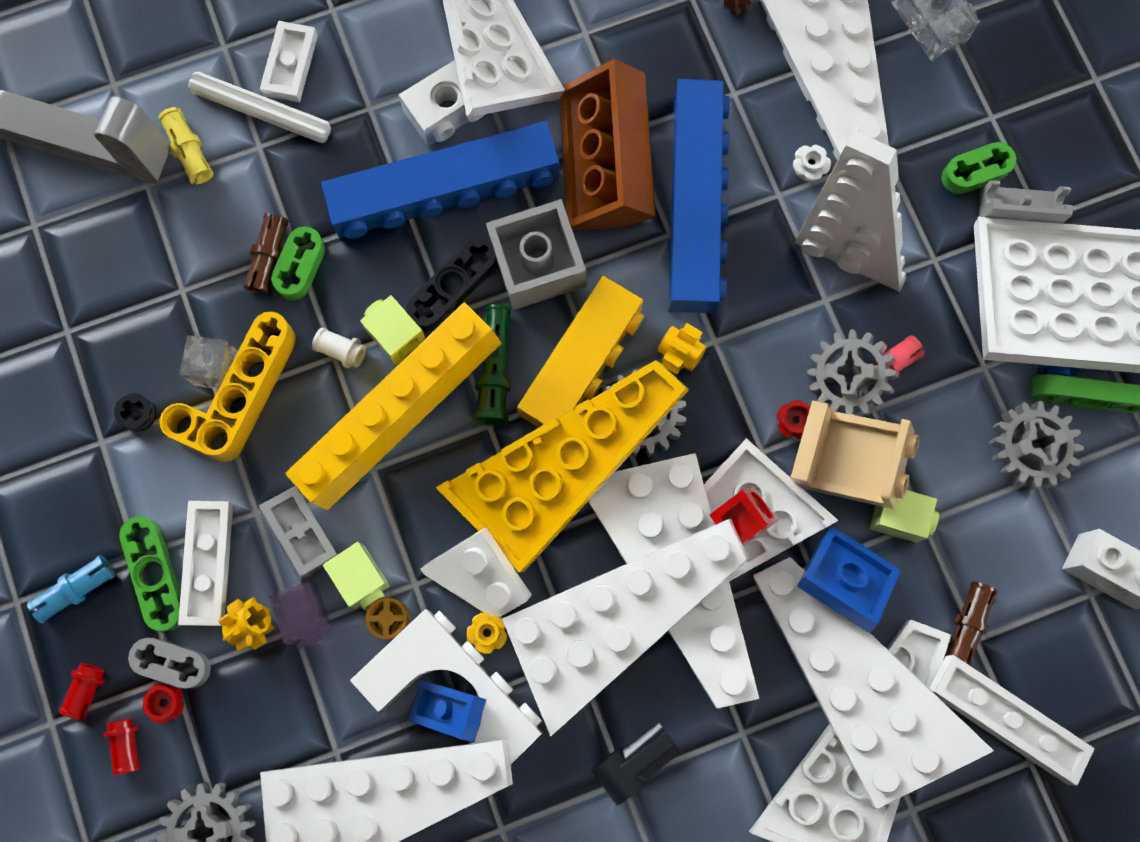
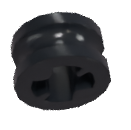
(123, 405)

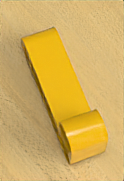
(236, 384)

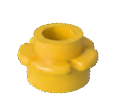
(487, 644)

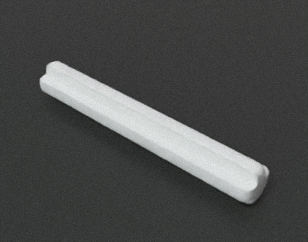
(259, 107)

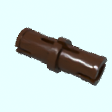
(265, 253)
(972, 622)

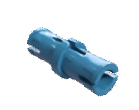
(71, 589)

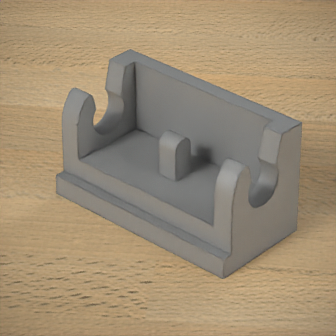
(1024, 203)
(297, 533)

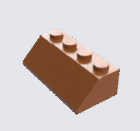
(607, 148)

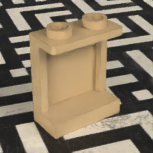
(854, 456)

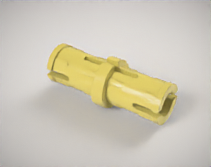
(185, 145)

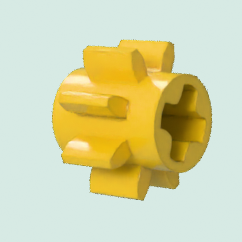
(681, 348)
(246, 624)

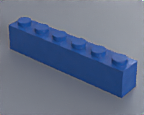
(441, 180)
(696, 197)

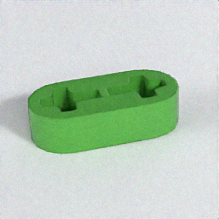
(975, 161)
(290, 259)

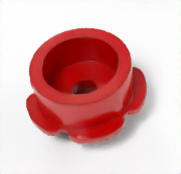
(785, 415)
(152, 703)

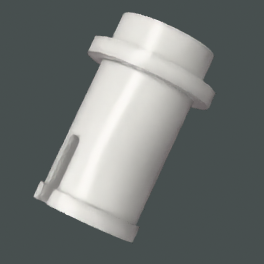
(338, 347)

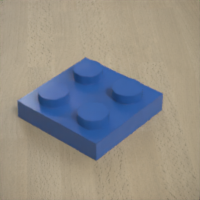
(849, 579)

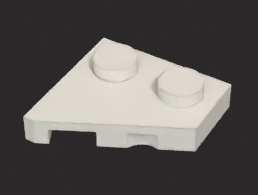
(479, 575)

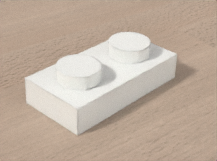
(289, 61)

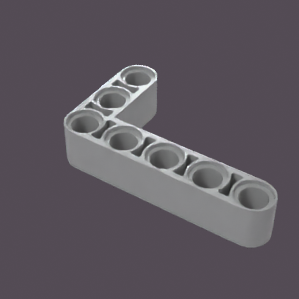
(119, 142)

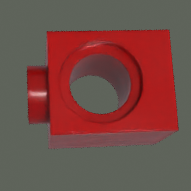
(748, 514)

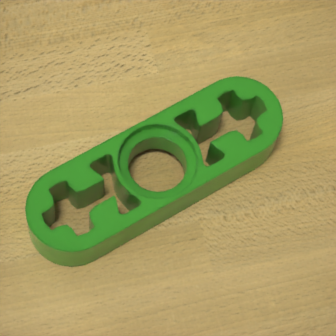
(1086, 393)
(136, 566)

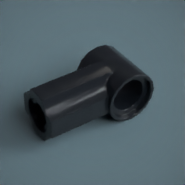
(627, 768)

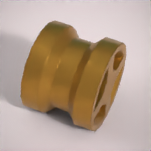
(380, 618)

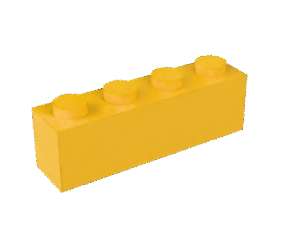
(583, 353)

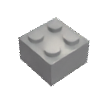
(537, 254)

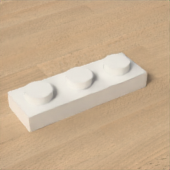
(205, 563)

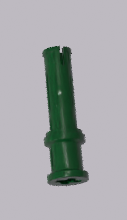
(494, 385)

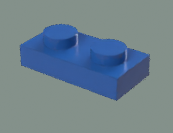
(447, 710)

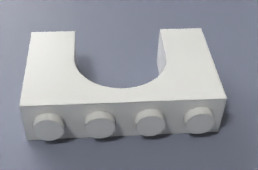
(429, 647)

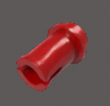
(81, 691)
(123, 746)

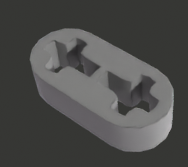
(167, 673)

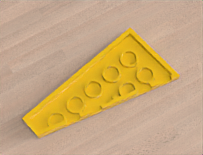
(552, 472)

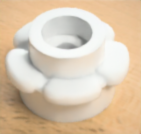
(807, 171)

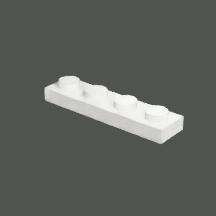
(1011, 720)

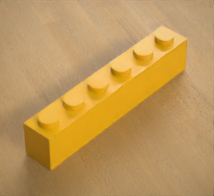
(393, 407)

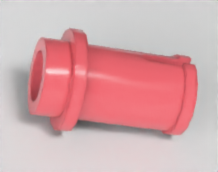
(904, 353)

